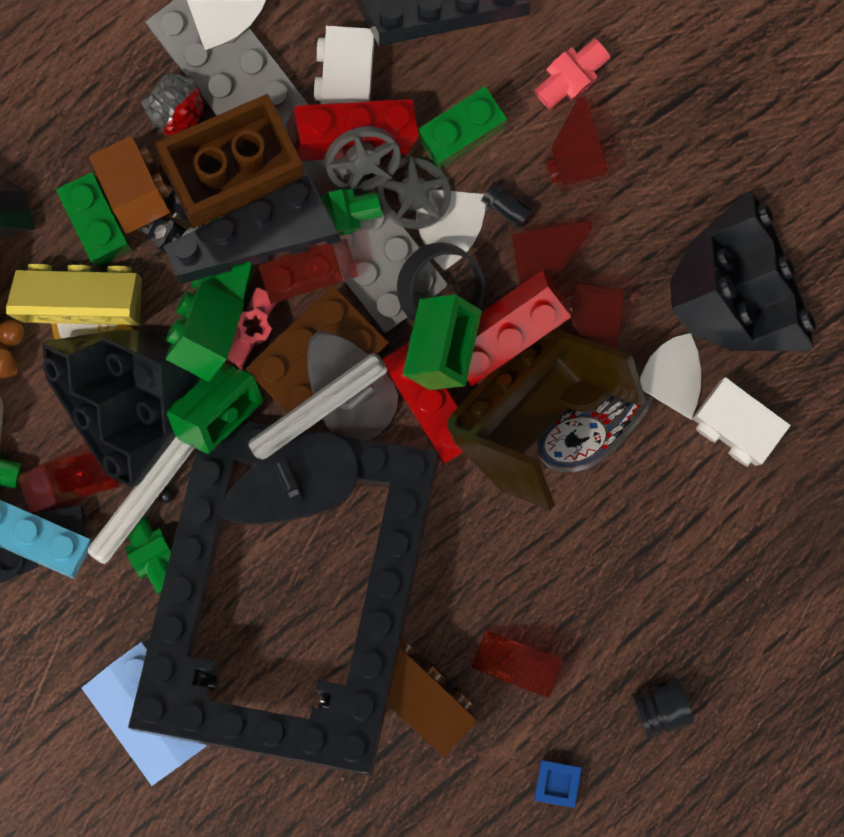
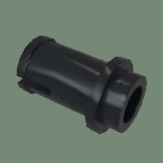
(506, 204)

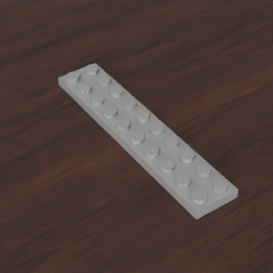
(244, 71)

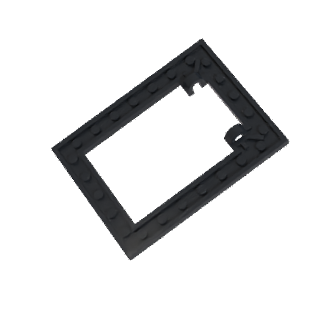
(349, 717)

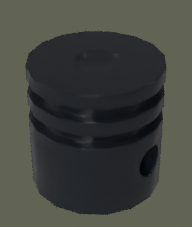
(662, 708)

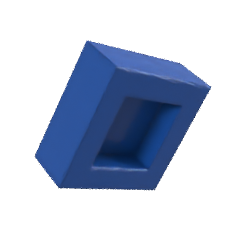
(557, 783)

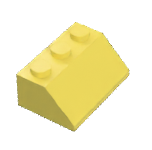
(76, 296)

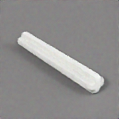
(138, 501)

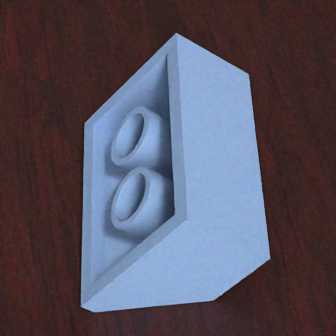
(114, 696)

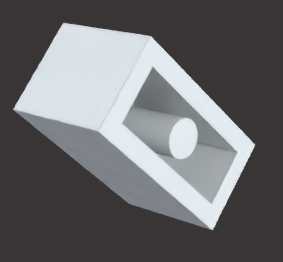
(346, 65)
(739, 423)

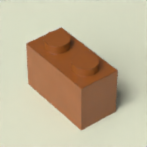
(129, 184)

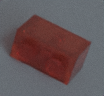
(308, 271)

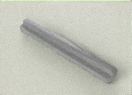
(318, 406)

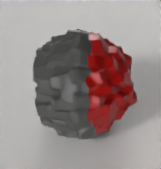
(174, 104)

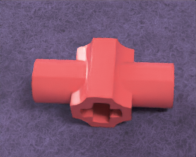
(572, 74)
(256, 314)

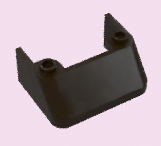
(526, 396)

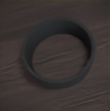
(414, 264)

